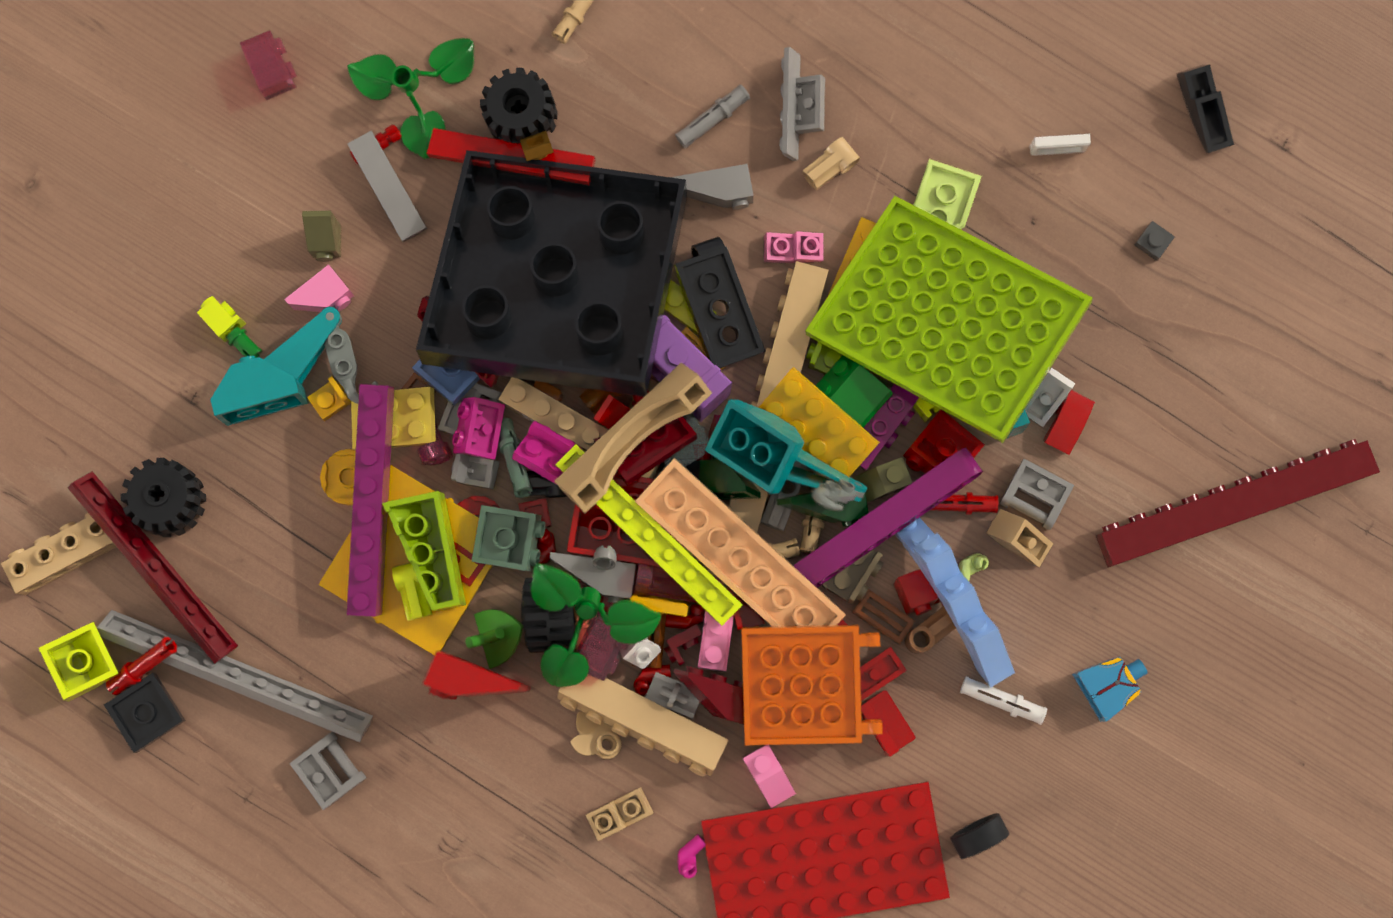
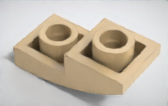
(619, 814)

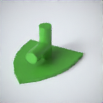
(498, 635)

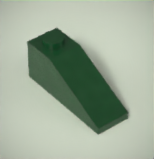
(807, 505)

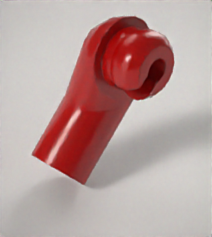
(546, 546)
(684, 622)
(645, 678)

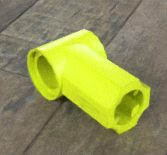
(412, 595)

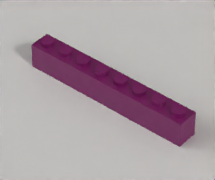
(369, 493)

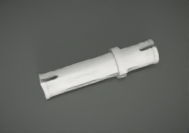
(1036, 713)

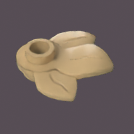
(591, 738)

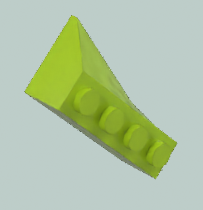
(429, 545)

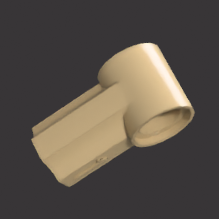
(836, 159)

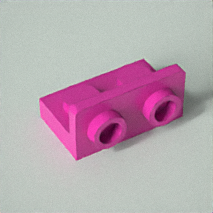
(478, 427)
(542, 451)

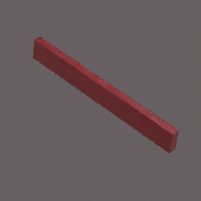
(153, 567)

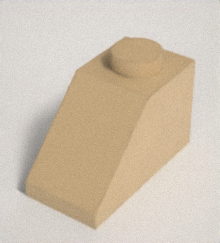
(1019, 537)

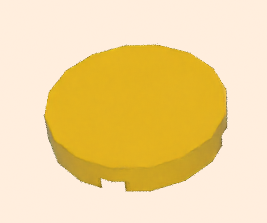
(338, 476)

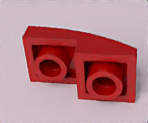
(1070, 422)

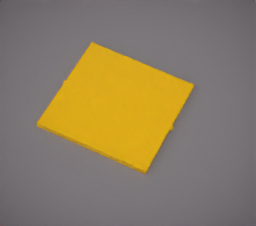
(429, 631)

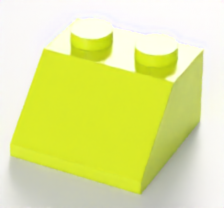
(78, 662)

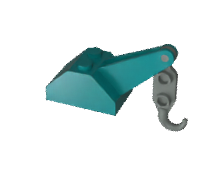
(275, 383)
(766, 449)

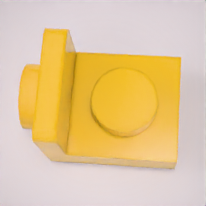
(329, 399)

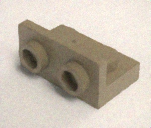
(851, 581)

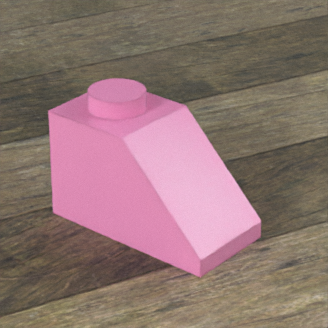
(320, 292)
(769, 775)

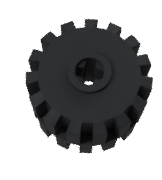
(514, 94)
(173, 510)
(545, 627)

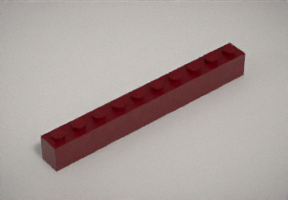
(1236, 503)

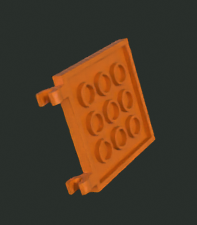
(804, 685)

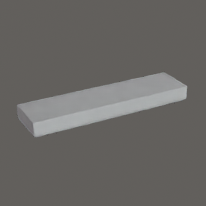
(387, 186)

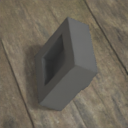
(1154, 240)

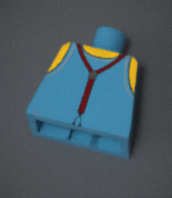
(1110, 685)

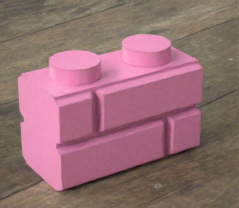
(715, 644)

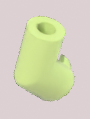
(973, 564)

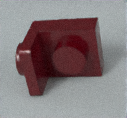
(685, 639)

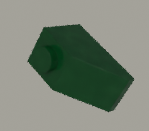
(725, 481)

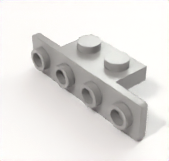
(802, 104)

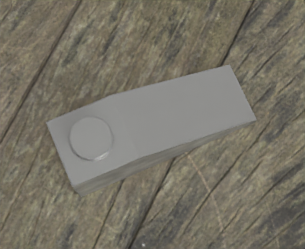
(721, 186)
(613, 583)

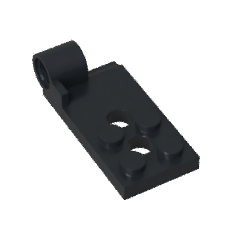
(710, 279)

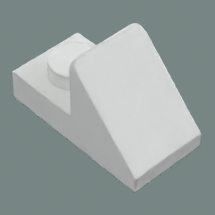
(1048, 397)

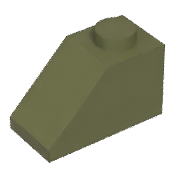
(322, 234)
(885, 479)

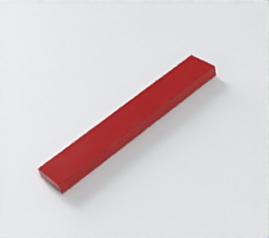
(453, 147)

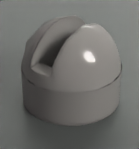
(605, 558)

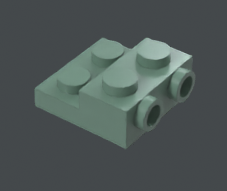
(508, 538)

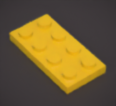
(821, 423)

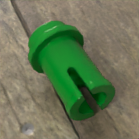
(243, 343)

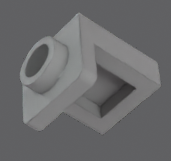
(474, 471)

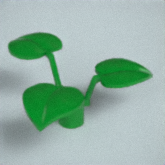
(378, 73)
(555, 589)

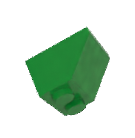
(854, 390)

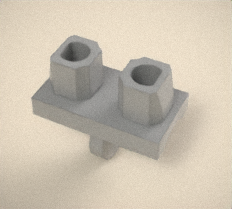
(672, 695)

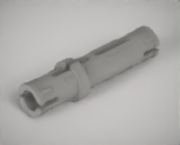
(721, 109)

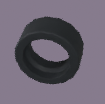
(980, 836)

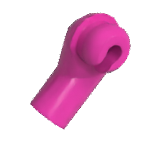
(687, 856)

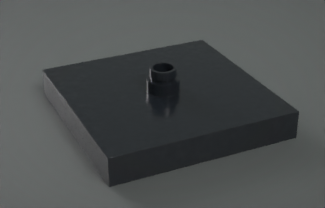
(554, 275)

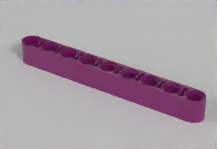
(889, 518)

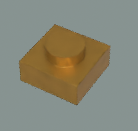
(536, 146)

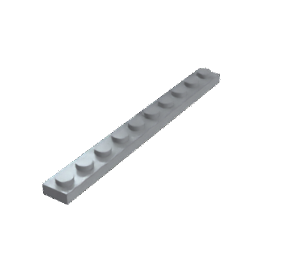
(239, 677)

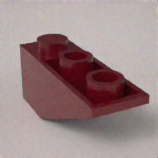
(715, 694)

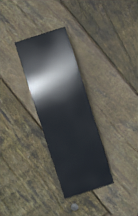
(1205, 107)

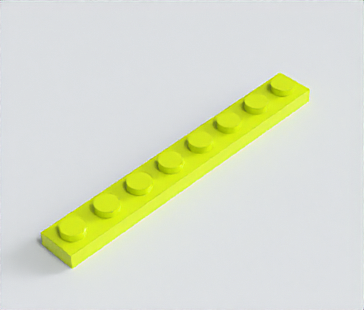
(662, 547)

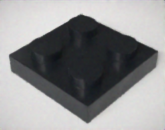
(144, 712)

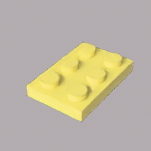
(411, 418)

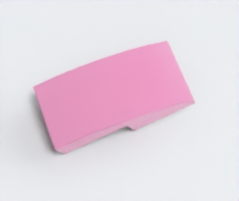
(789, 248)

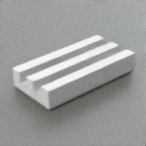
(1060, 144)

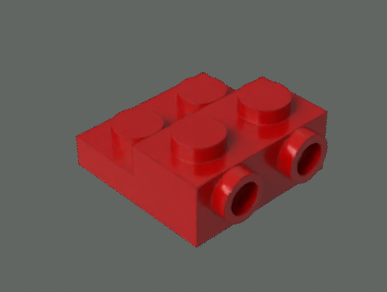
(939, 442)

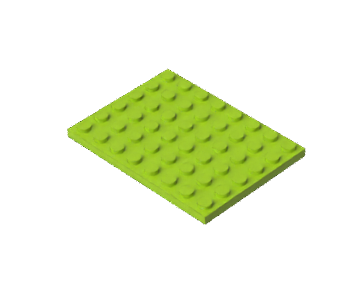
(949, 318)

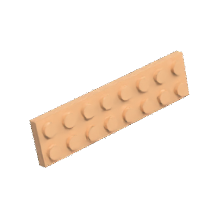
(735, 551)

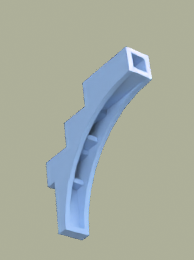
(959, 600)

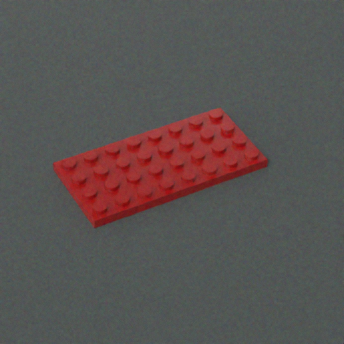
(828, 856)

